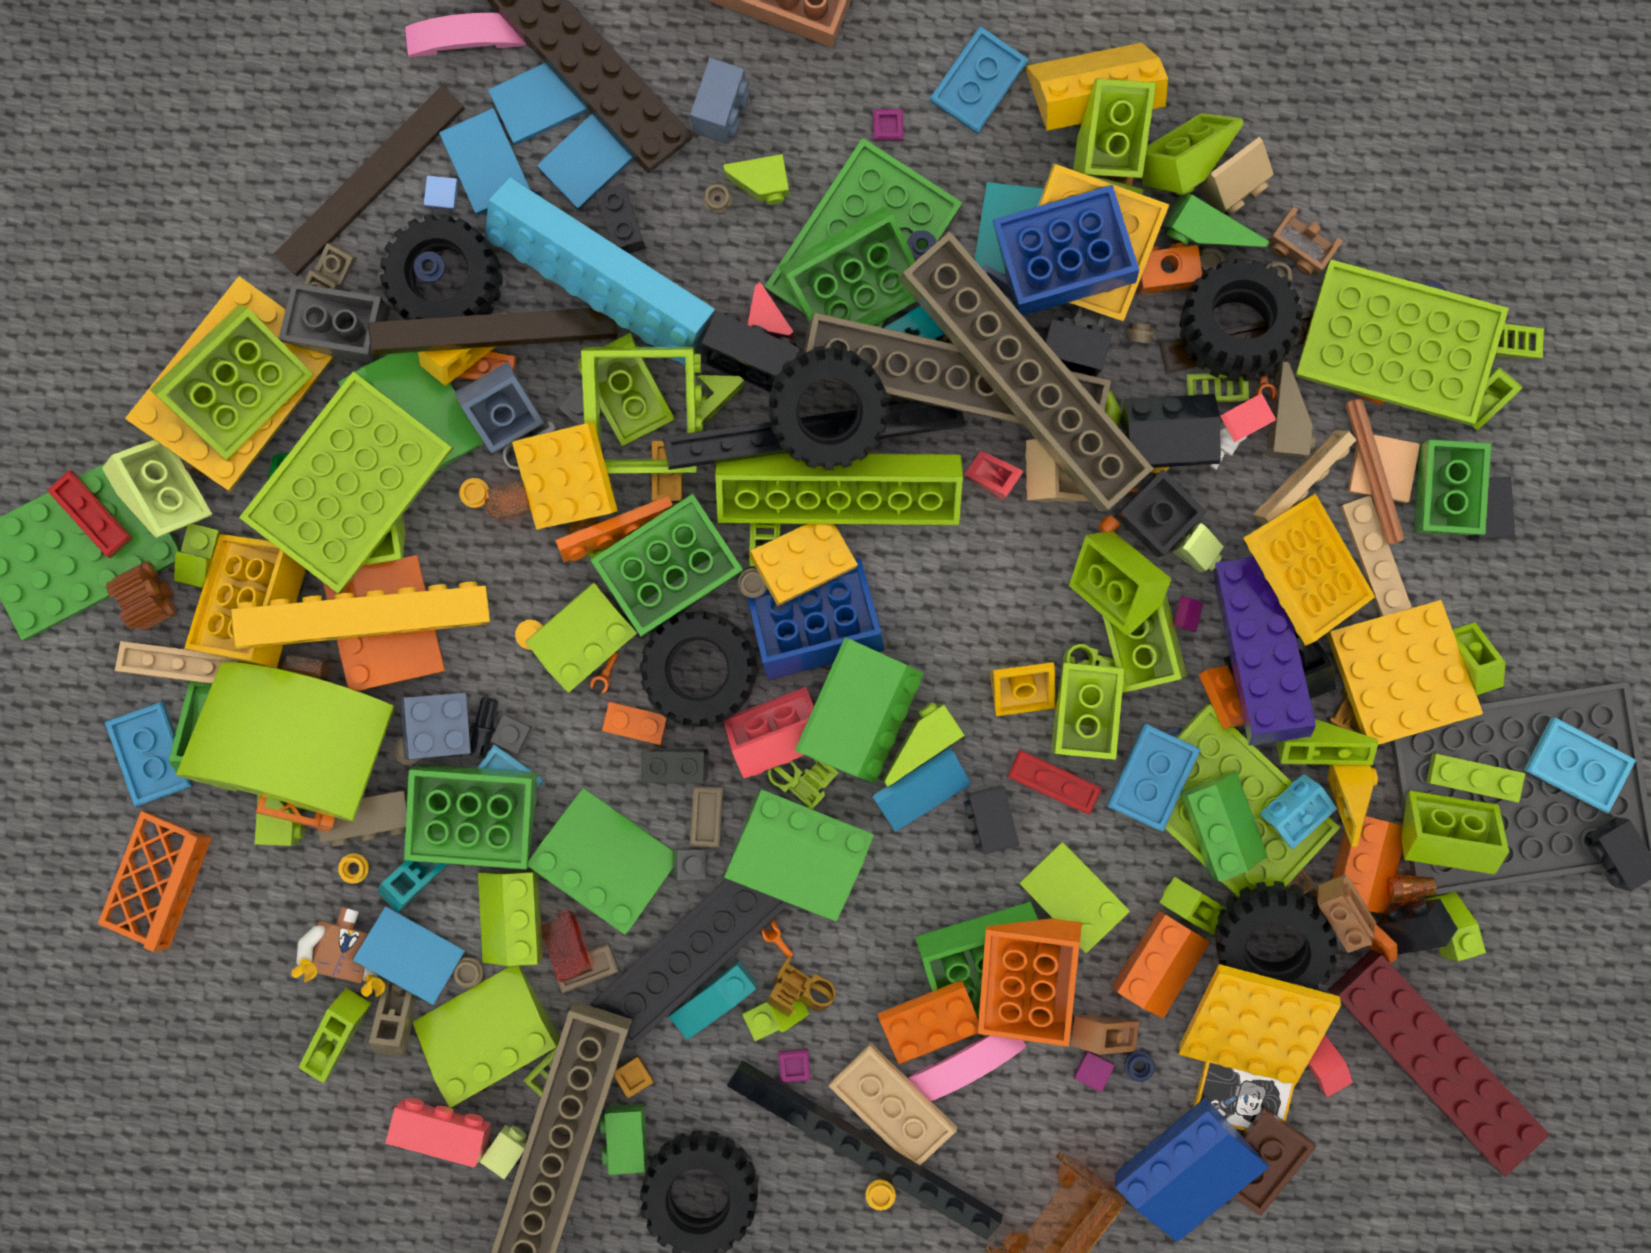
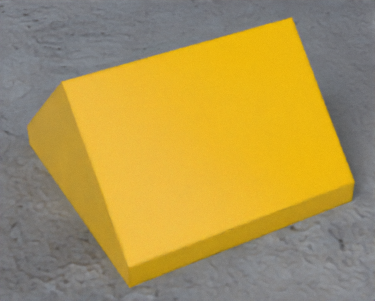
(1023, 688)

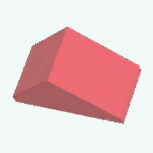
(767, 315)
(1248, 417)
(993, 474)
(1329, 1068)

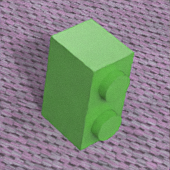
(624, 1139)

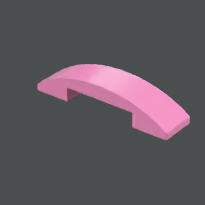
(460, 32)
(965, 1066)

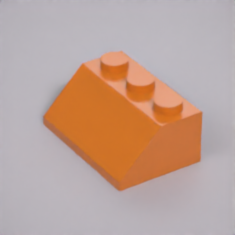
(1371, 861)
(1160, 964)

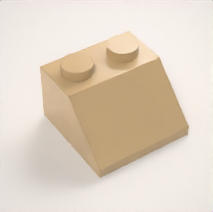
(1238, 178)
(1046, 479)

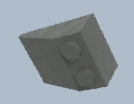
(332, 321)

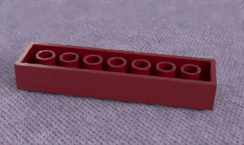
(1439, 1062)

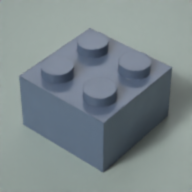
(719, 101)
(499, 407)
(434, 726)

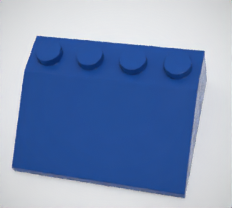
(1066, 250)
(814, 625)
(1189, 1171)

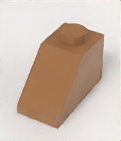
(1104, 1034)

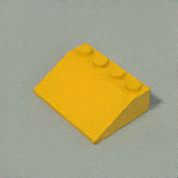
(1066, 83)
(241, 573)

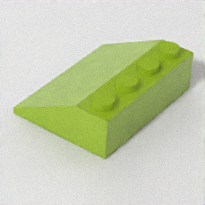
(232, 381)
(485, 1034)

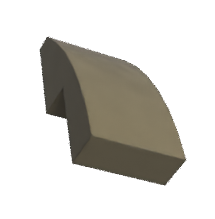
(332, 268)

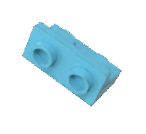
(1299, 810)

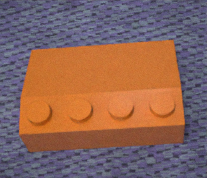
(392, 657)
(1030, 980)

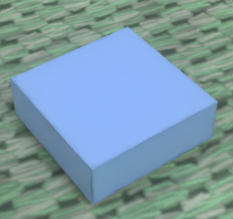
(441, 193)

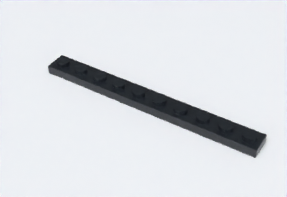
(759, 439)
(865, 1150)

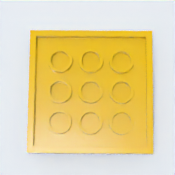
(1142, 220)
(1309, 568)
(1404, 673)
(1258, 1024)

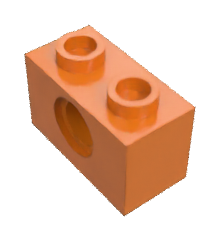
(1186, 269)

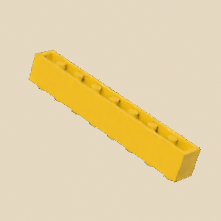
(360, 616)

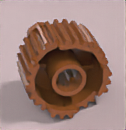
(142, 597)

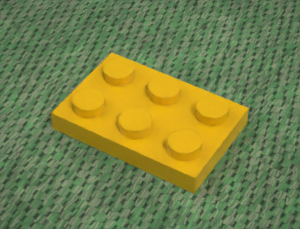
(802, 560)

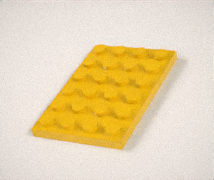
(173, 433)

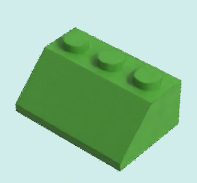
(1452, 488)
(1223, 826)

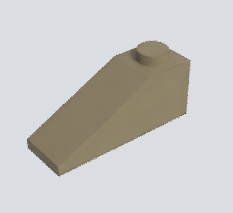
(1292, 430)
(392, 1021)

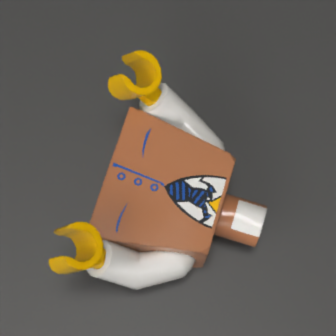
(330, 952)

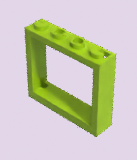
(591, 403)

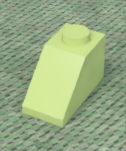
(1199, 548)

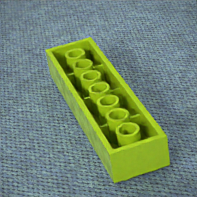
(871, 491)

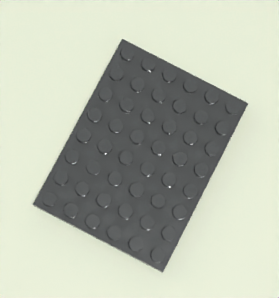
(1547, 825)

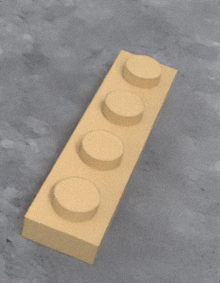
(1309, 472)
(1375, 556)
(167, 662)

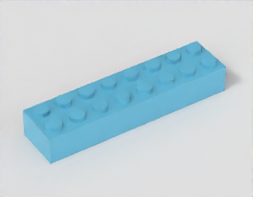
(595, 269)

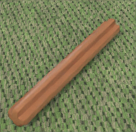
(1374, 471)

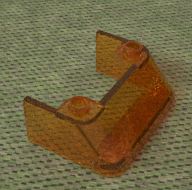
(1073, 1217)

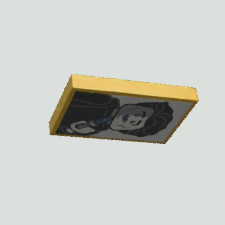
(1242, 1095)

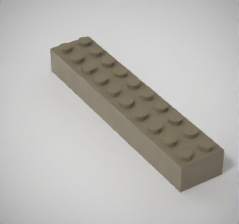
(924, 368)
(1025, 372)
(562, 1131)

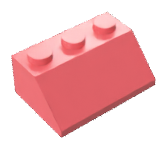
(769, 732)
(439, 1132)

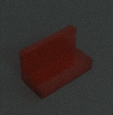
(566, 946)

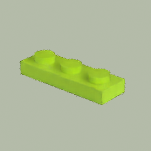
(1475, 777)

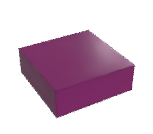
(887, 124)
(1188, 614)
(794, 1065)
(1093, 1071)

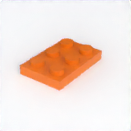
(929, 1022)

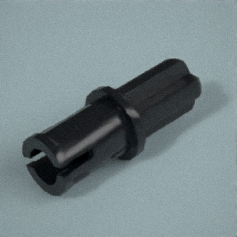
(483, 727)

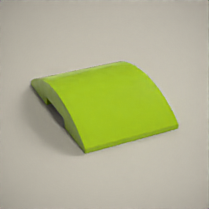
(287, 738)

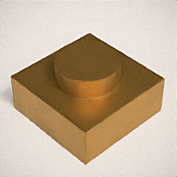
(633, 1076)

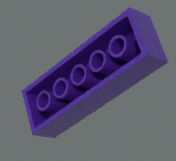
(1262, 655)

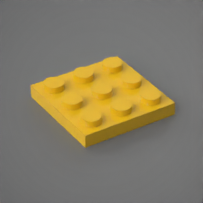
(565, 476)

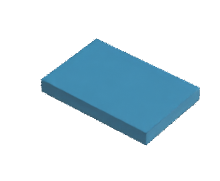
(978, 80)
(534, 103)
(482, 157)
(585, 162)
(143, 752)
(1153, 777)
(922, 789)
(408, 955)

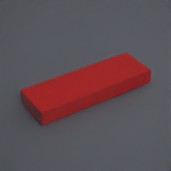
(90, 514)
(1054, 782)

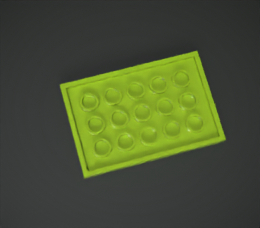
(1401, 342)
(346, 482)
(1262, 783)

